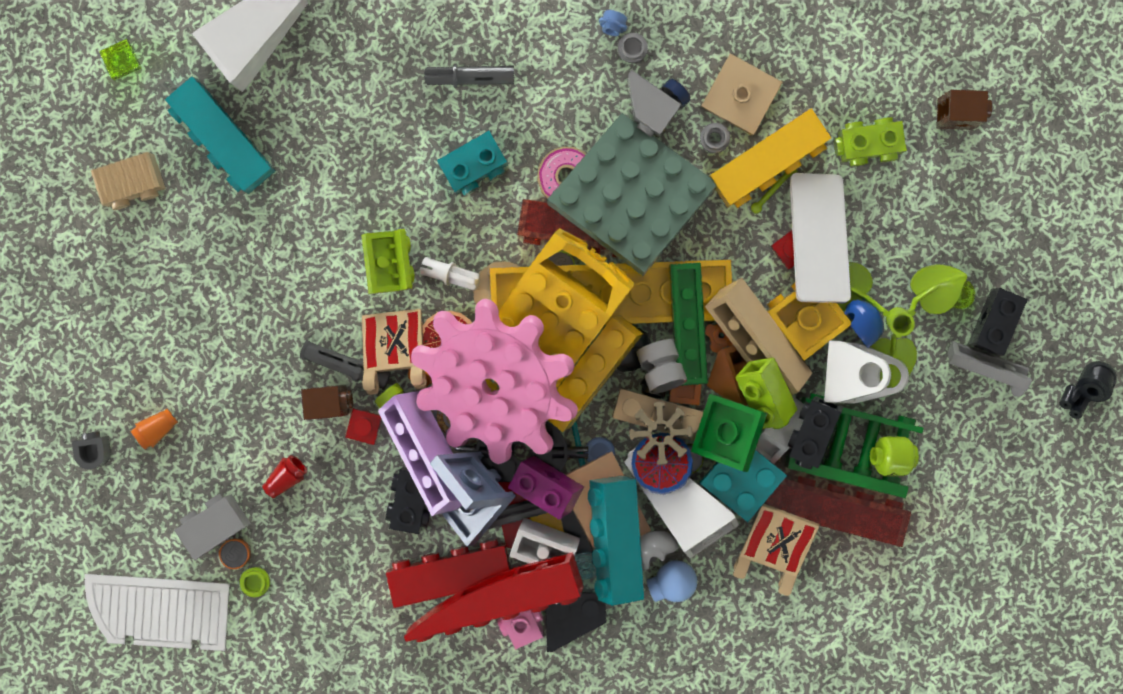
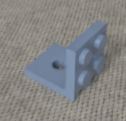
(475, 490)

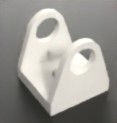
(855, 373)

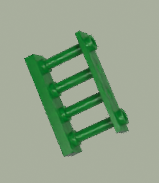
(861, 474)

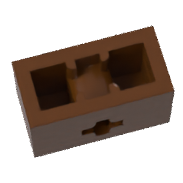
(963, 109)
(326, 402)

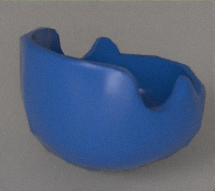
(866, 321)

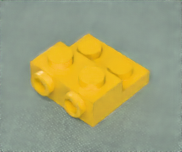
(807, 324)

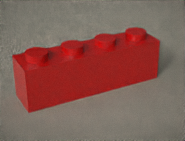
(445, 575)

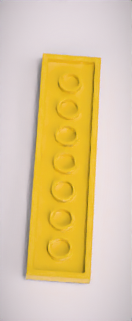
(647, 300)

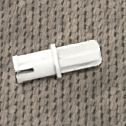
(450, 274)

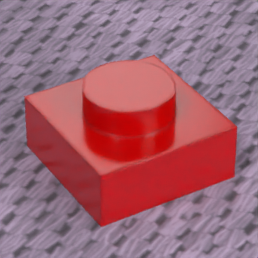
(784, 250)
(363, 426)

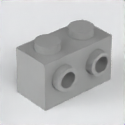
(212, 526)

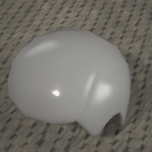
(657, 545)

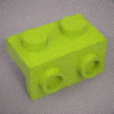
(387, 261)

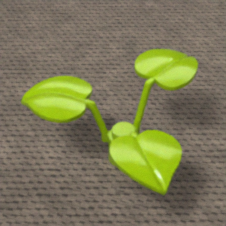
(936, 289)

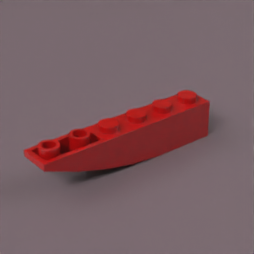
(504, 596)

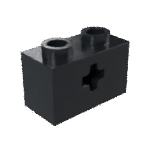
(997, 321)

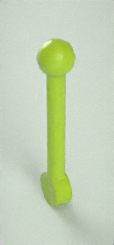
(756, 207)

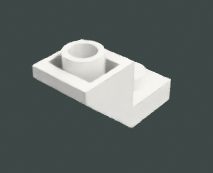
(774, 442)

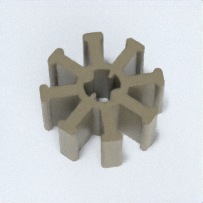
(668, 440)

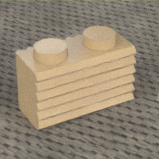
(128, 180)

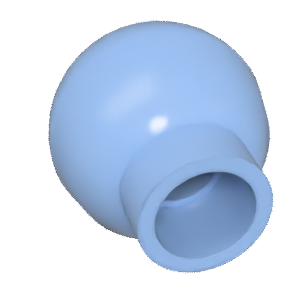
(674, 582)

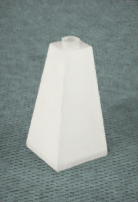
(247, 36)
(691, 515)

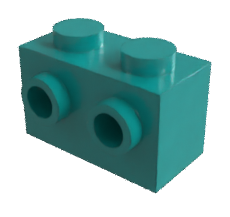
(473, 163)

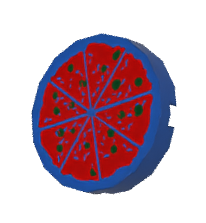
(662, 478)

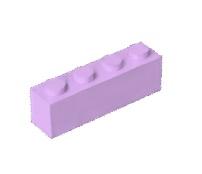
(418, 443)

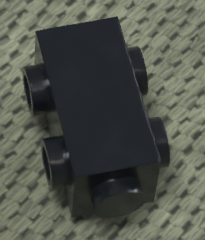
(815, 433)
(408, 509)

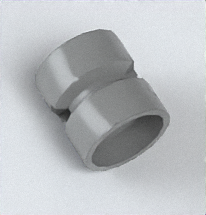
(660, 362)

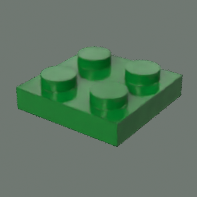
(729, 432)

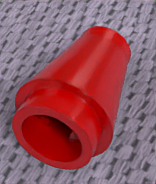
(286, 475)

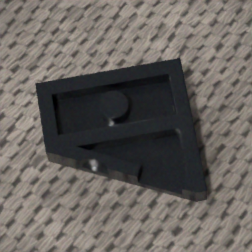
(573, 620)

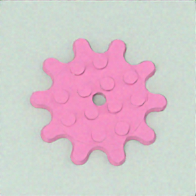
(514, 361)

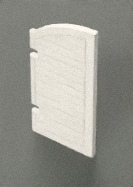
(159, 611)

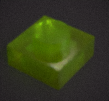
(120, 59)

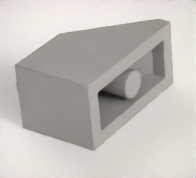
(650, 105)

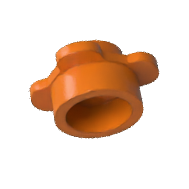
(716, 342)

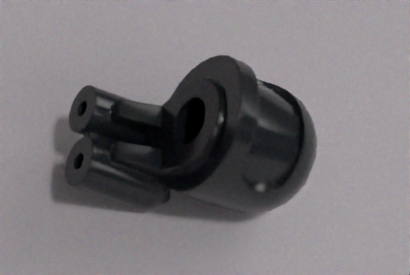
(1093, 385)

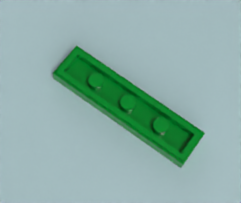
(689, 320)

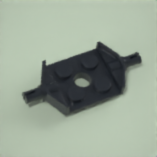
(556, 457)

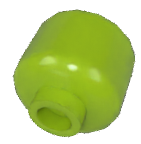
(894, 456)

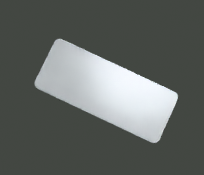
(819, 238)

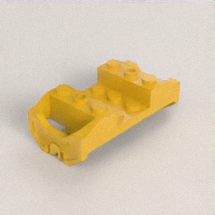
(564, 305)

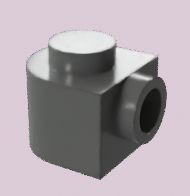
(92, 450)

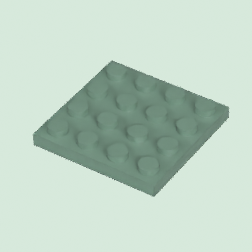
(632, 194)

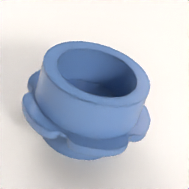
(613, 22)

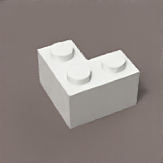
(540, 542)

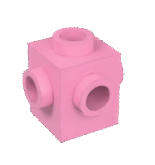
(523, 628)

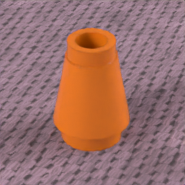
(154, 428)

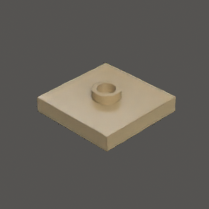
(741, 94)

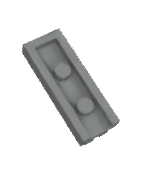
(990, 366)

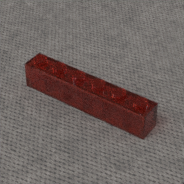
(842, 511)

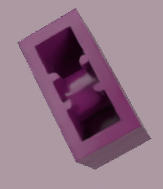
(546, 487)

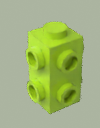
(861, 142)
(767, 391)

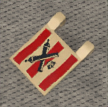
(389, 346)
(777, 542)

